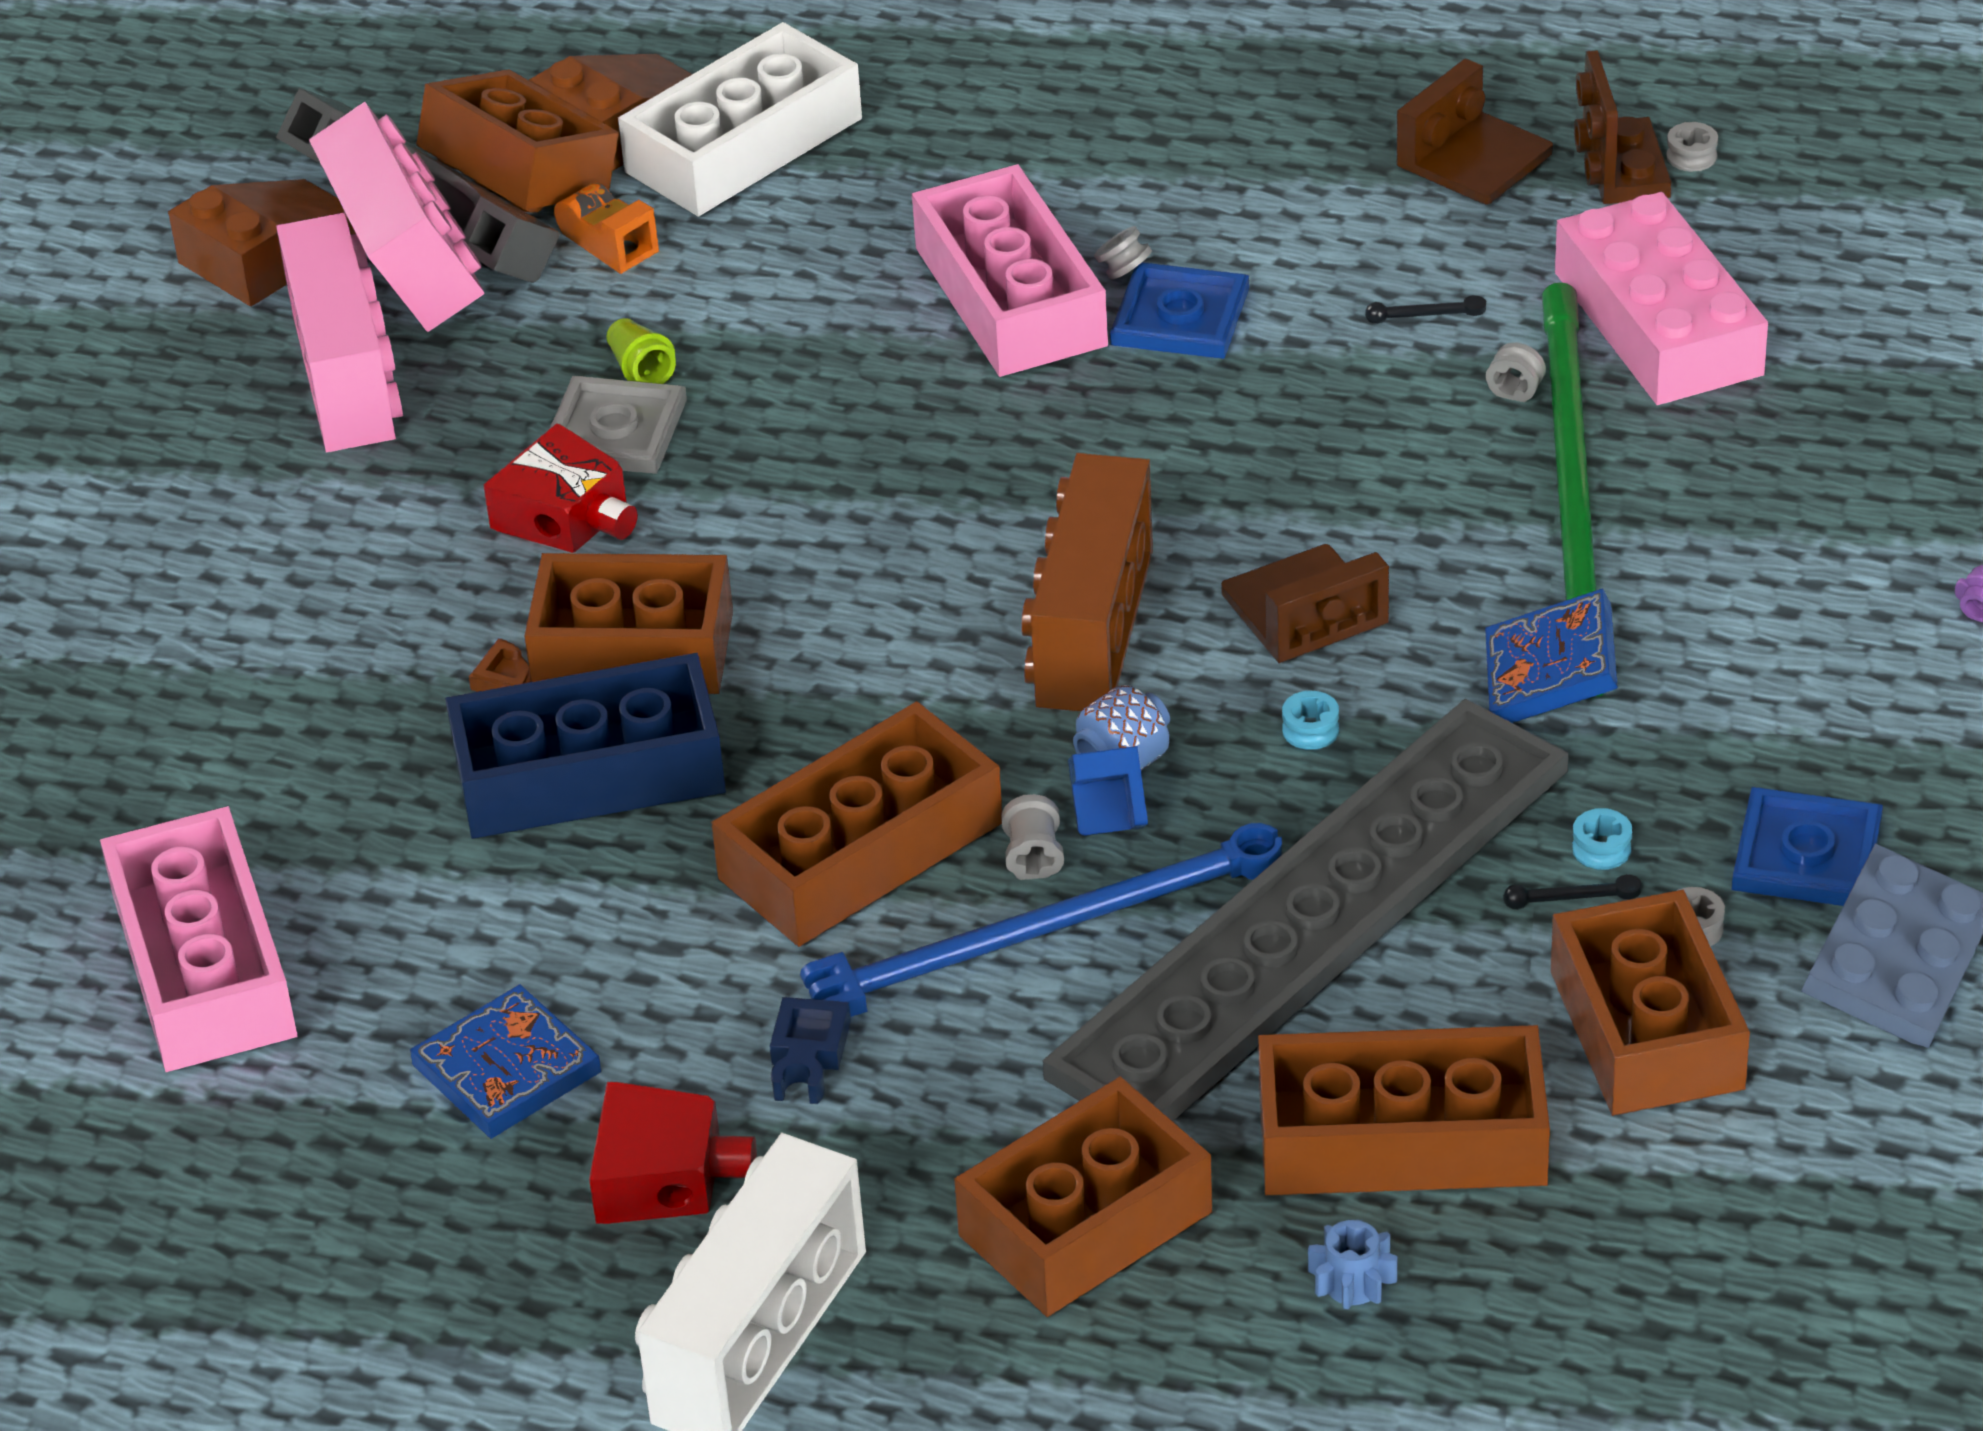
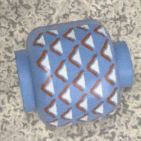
(1124, 720)

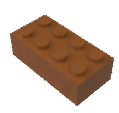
(1089, 581)
(857, 823)
(1403, 1110)

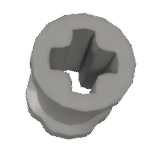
(1032, 828)

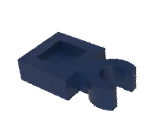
(806, 1041)

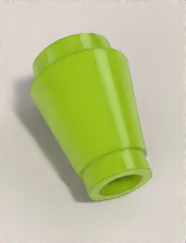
(641, 352)

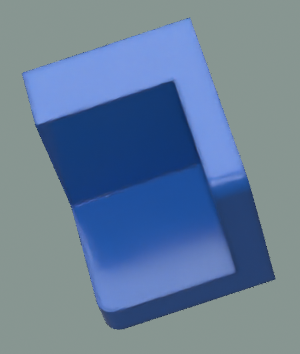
(1107, 791)

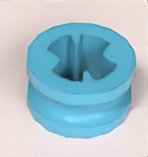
(1310, 734)
(1602, 823)

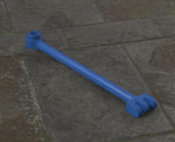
(1245, 854)

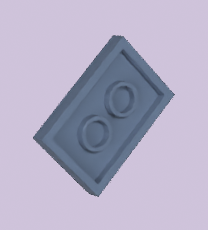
(1899, 947)

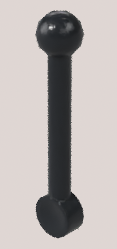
(1378, 312)
(1625, 887)

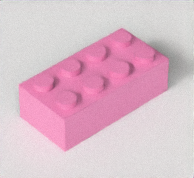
(399, 215)
(1010, 270)
(1661, 298)
(340, 332)
(198, 939)

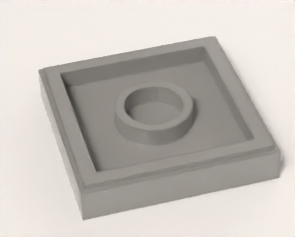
(623, 418)

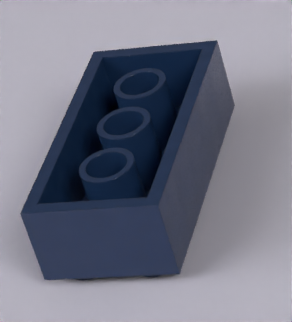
(585, 745)

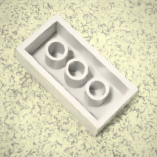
(740, 118)
(752, 1288)

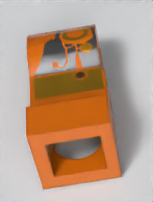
(604, 223)

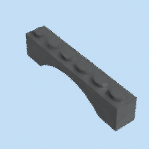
(493, 227)

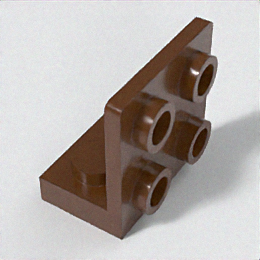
(1458, 145)
(1621, 151)
(1310, 600)

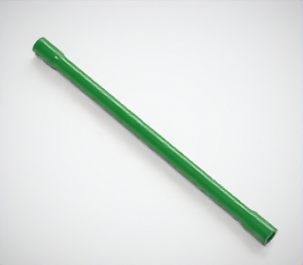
(1561, 328)

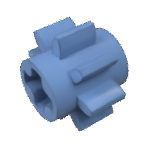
(1352, 1263)

